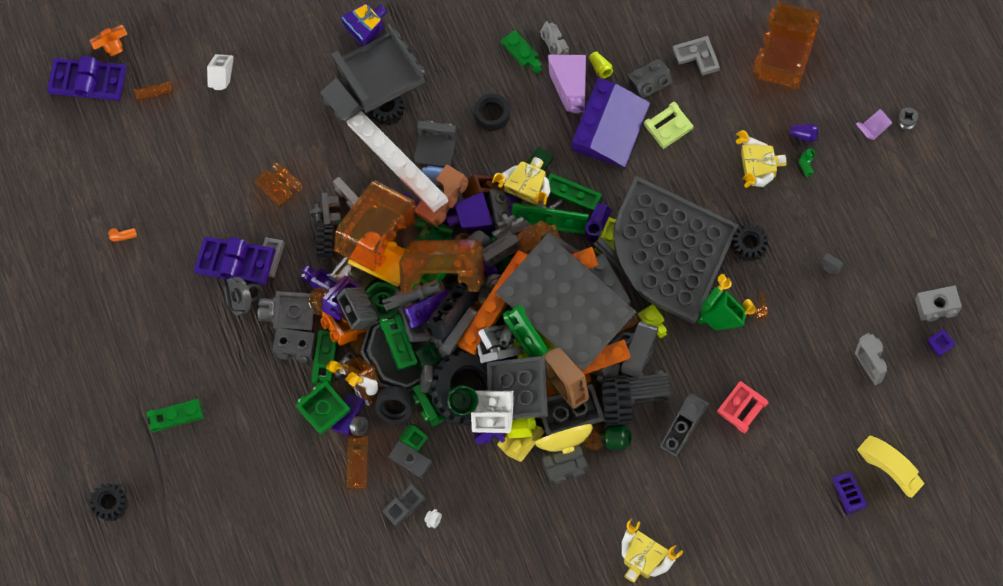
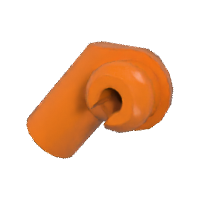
(116, 236)

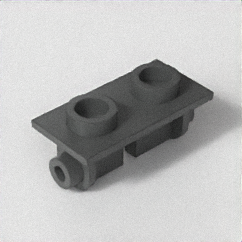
(498, 205)

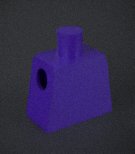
(471, 215)

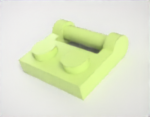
(671, 130)

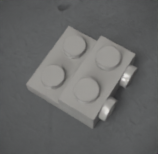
(869, 353)

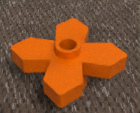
(109, 40)

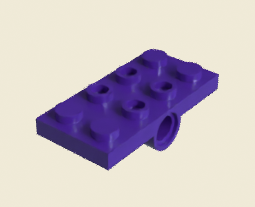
(87, 78)
(233, 259)

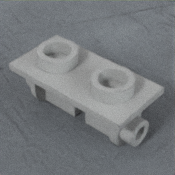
(551, 34)

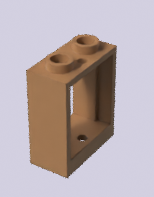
(566, 377)

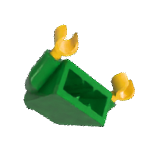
(722, 310)

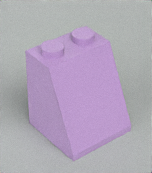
(569, 79)

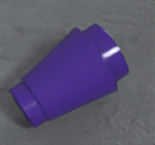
(805, 132)

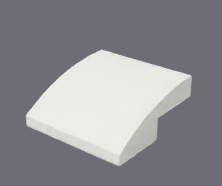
(493, 412)

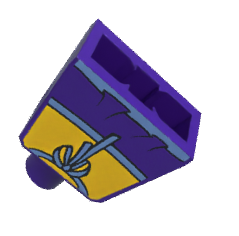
(364, 23)

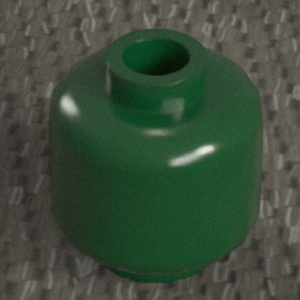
(617, 437)

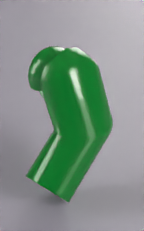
(805, 161)

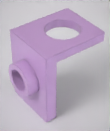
(875, 125)

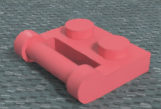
(737, 402)

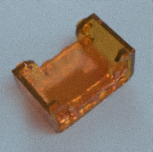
(787, 45)
(373, 225)
(442, 257)

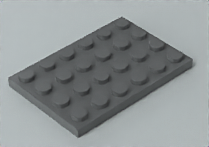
(566, 302)

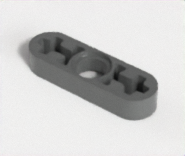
(452, 340)

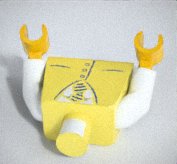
(758, 161)
(525, 181)
(645, 555)

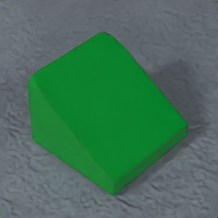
(413, 437)

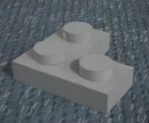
(698, 50)

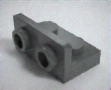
(500, 249)
(497, 353)

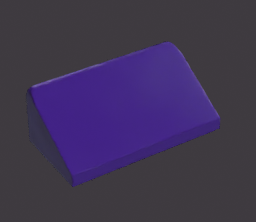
(355, 404)

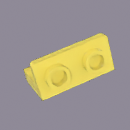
(519, 447)

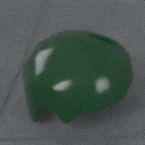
(462, 400)

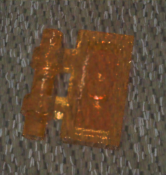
(273, 188)

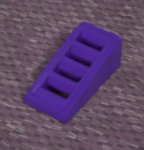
(842, 494)

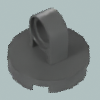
(238, 295)

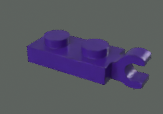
(318, 278)

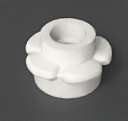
(433, 518)

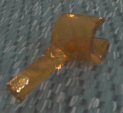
(761, 312)

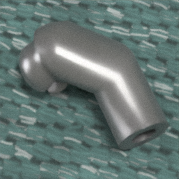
(348, 357)

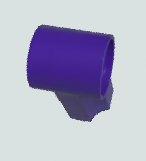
(597, 221)

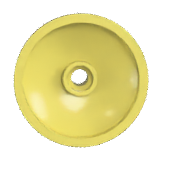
(565, 439)

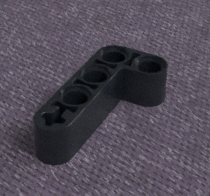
(452, 307)

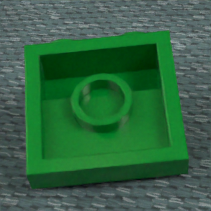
(322, 407)

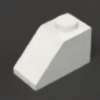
(219, 71)

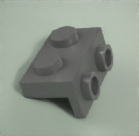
(650, 78)

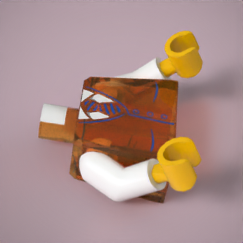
(360, 376)

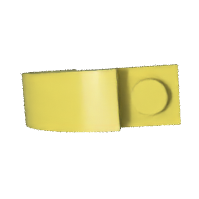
(893, 463)

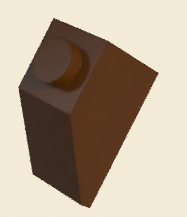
(480, 184)

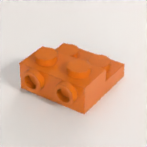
(340, 329)

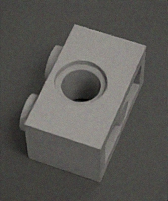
(946, 296)

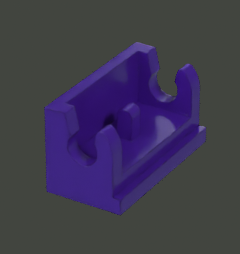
(330, 303)

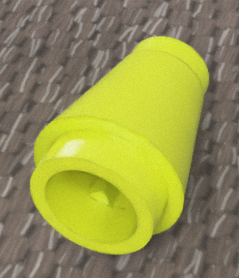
(601, 65)

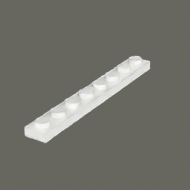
(397, 161)

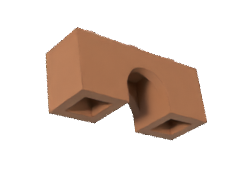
(453, 184)

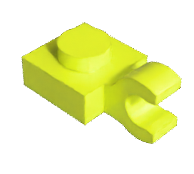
(653, 317)

